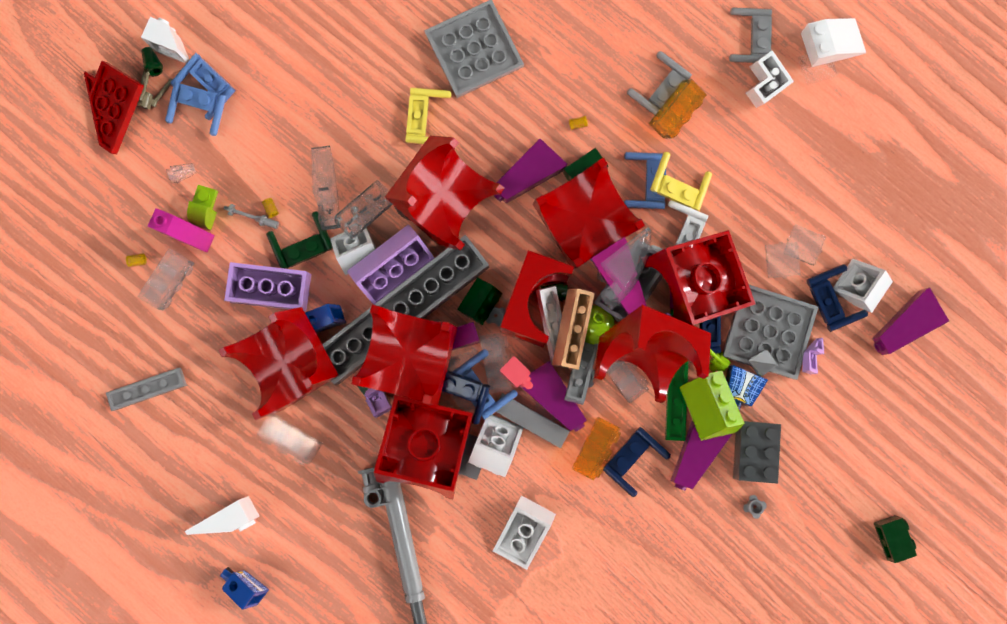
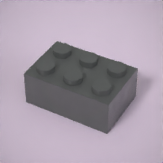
(757, 452)

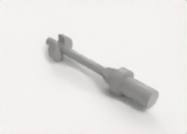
(262, 220)

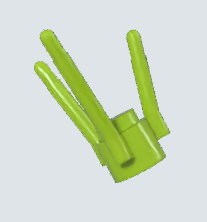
(718, 362)

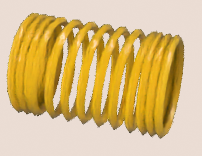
(583, 120)
(272, 214)
(141, 260)

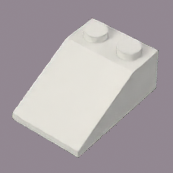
(832, 40)
(496, 445)
(235, 516)
(524, 532)

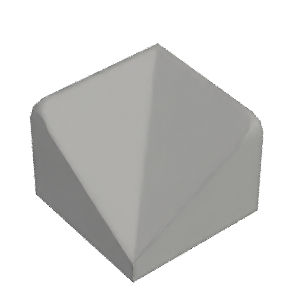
(762, 362)

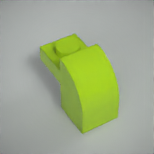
(200, 210)

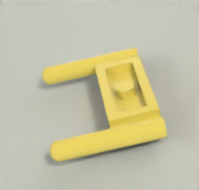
(419, 111)
(677, 190)

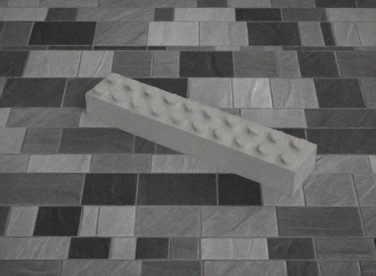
(414, 297)

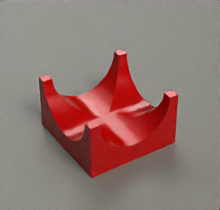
(440, 191)
(586, 215)
(535, 272)
(704, 278)
(656, 346)
(407, 355)
(284, 360)
(423, 445)

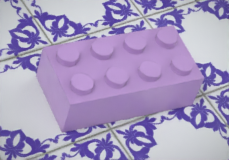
(390, 264)
(267, 286)

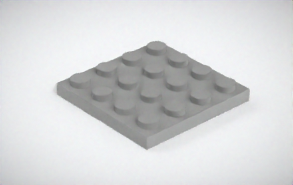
(474, 48)
(772, 324)

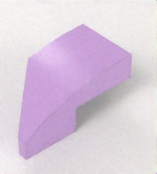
(810, 356)
(377, 402)

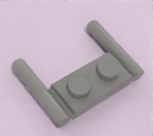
(760, 33)
(666, 88)

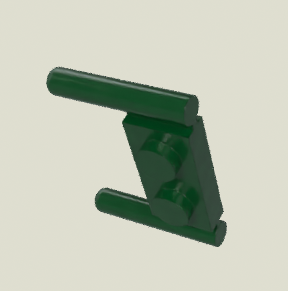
(301, 250)

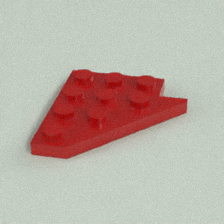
(112, 103)

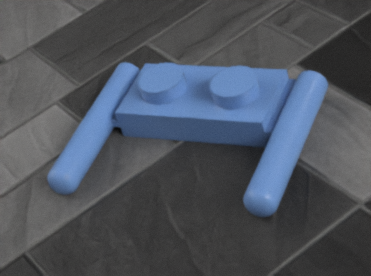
(205, 76)
(199, 99)
(653, 200)
(490, 405)

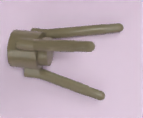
(146, 99)

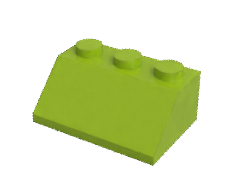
(712, 406)

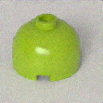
(599, 323)

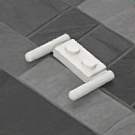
(692, 226)

